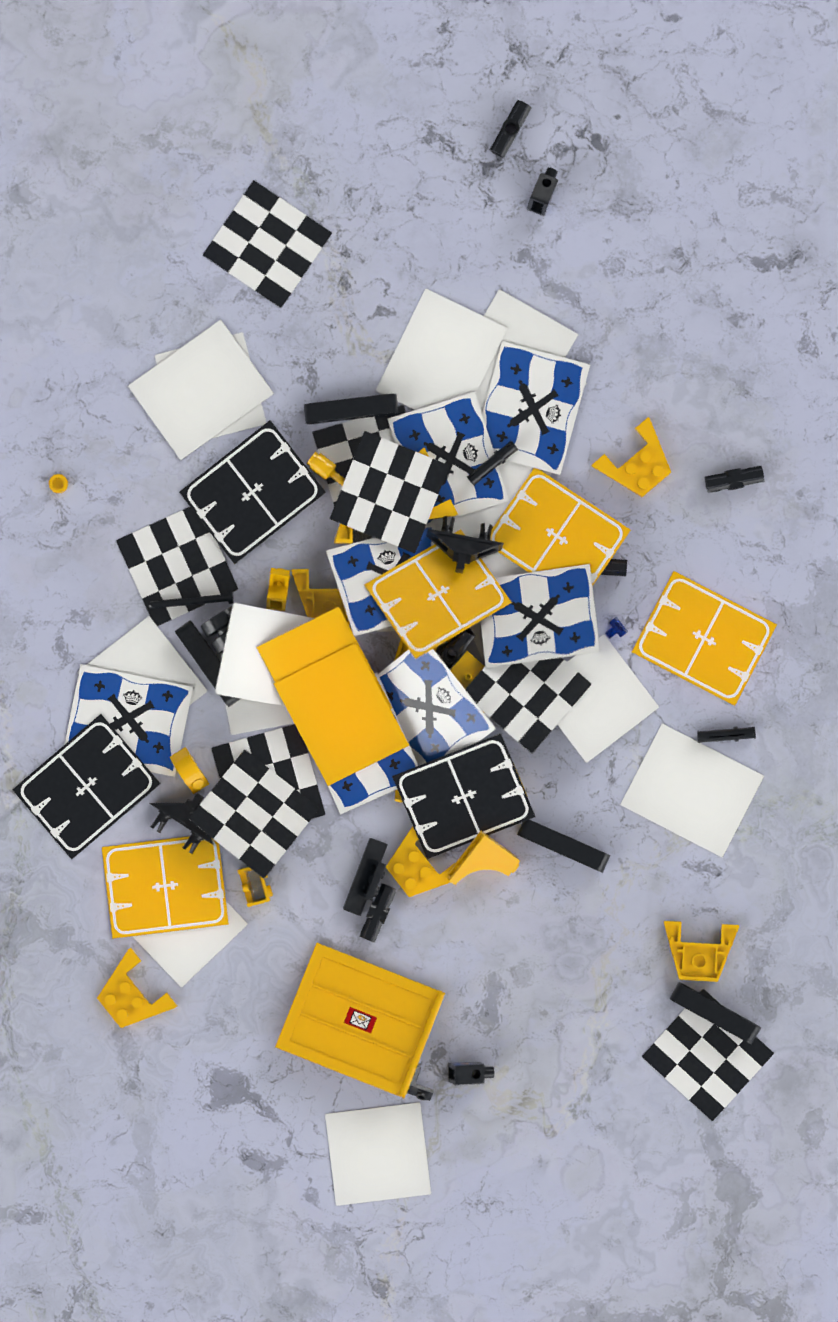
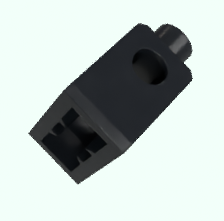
(543, 192)
(461, 1073)

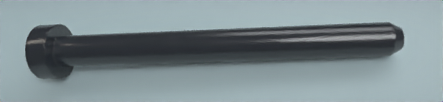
(193, 600)

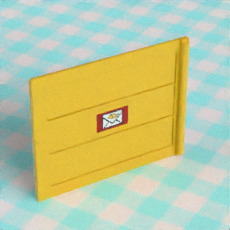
(360, 1020)

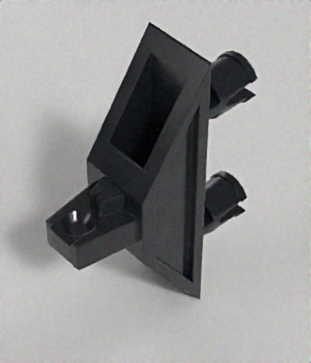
(463, 548)
(181, 812)

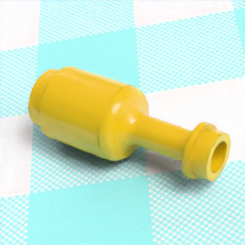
(324, 468)

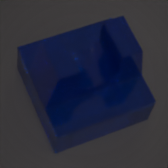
(617, 628)

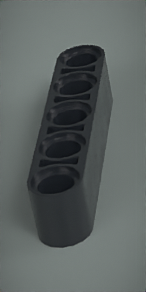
(351, 408)
(202, 655)
(563, 845)
(715, 1013)

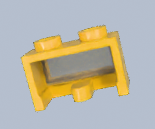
(254, 887)

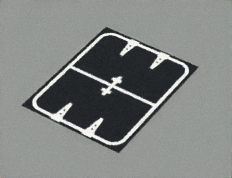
(252, 492)
(86, 786)
(463, 795)

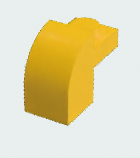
(278, 589)
(189, 770)

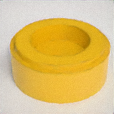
(58, 483)

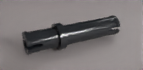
(494, 461)
(726, 734)

